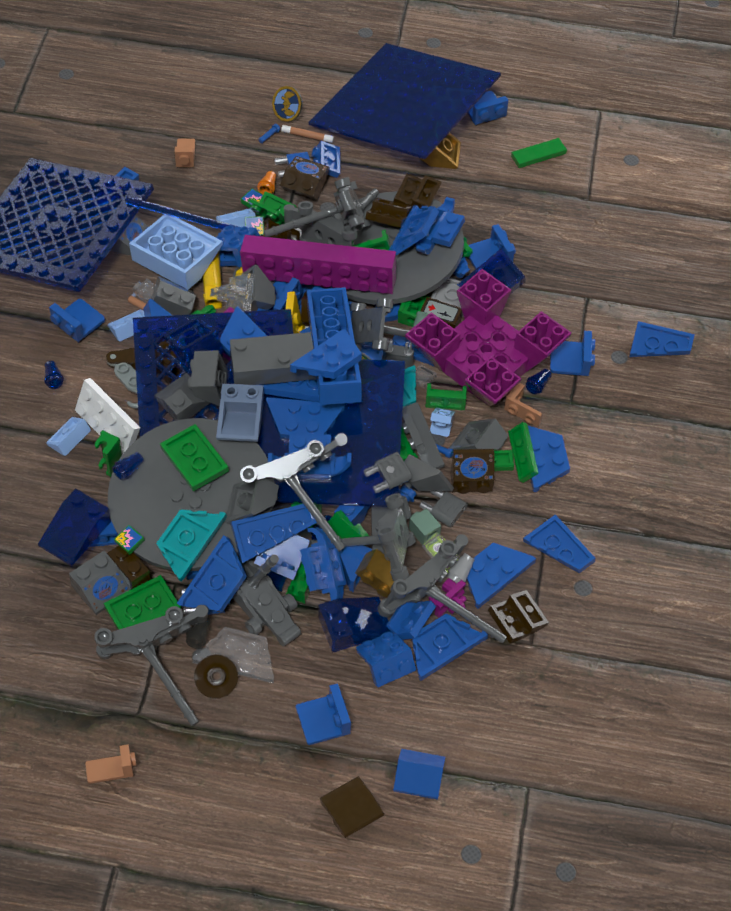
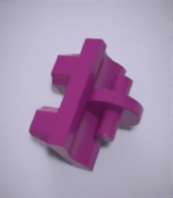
(454, 592)

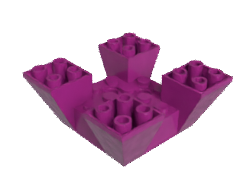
(484, 348)

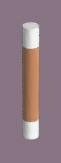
(306, 133)

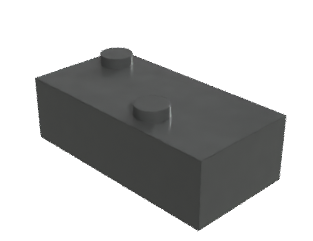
(269, 358)

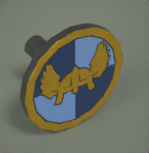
(287, 103)

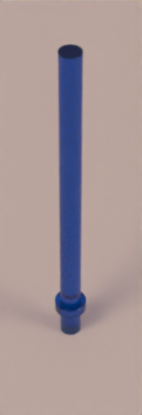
(139, 203)

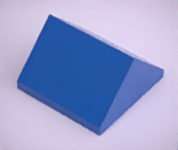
(419, 774)

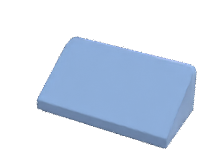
(236, 218)
(123, 327)
(69, 435)

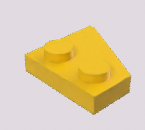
(292, 303)

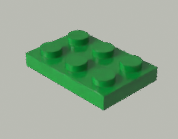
(194, 457)
(141, 603)

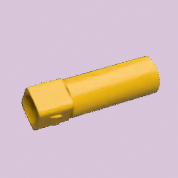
(211, 280)

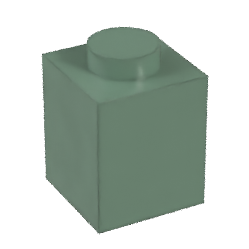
(424, 525)

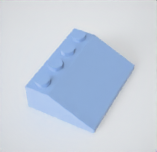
(175, 250)

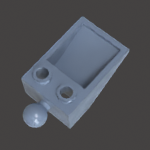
(240, 412)

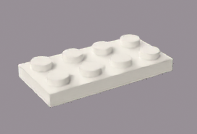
(105, 414)

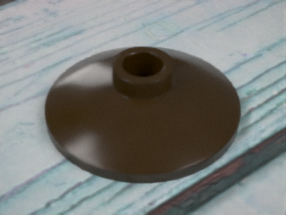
(207, 684)

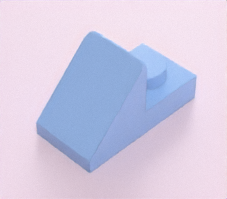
(441, 421)

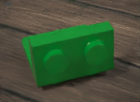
(270, 207)

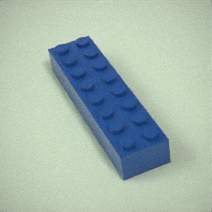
(327, 316)

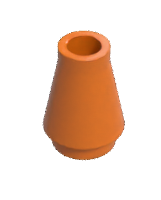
(267, 183)

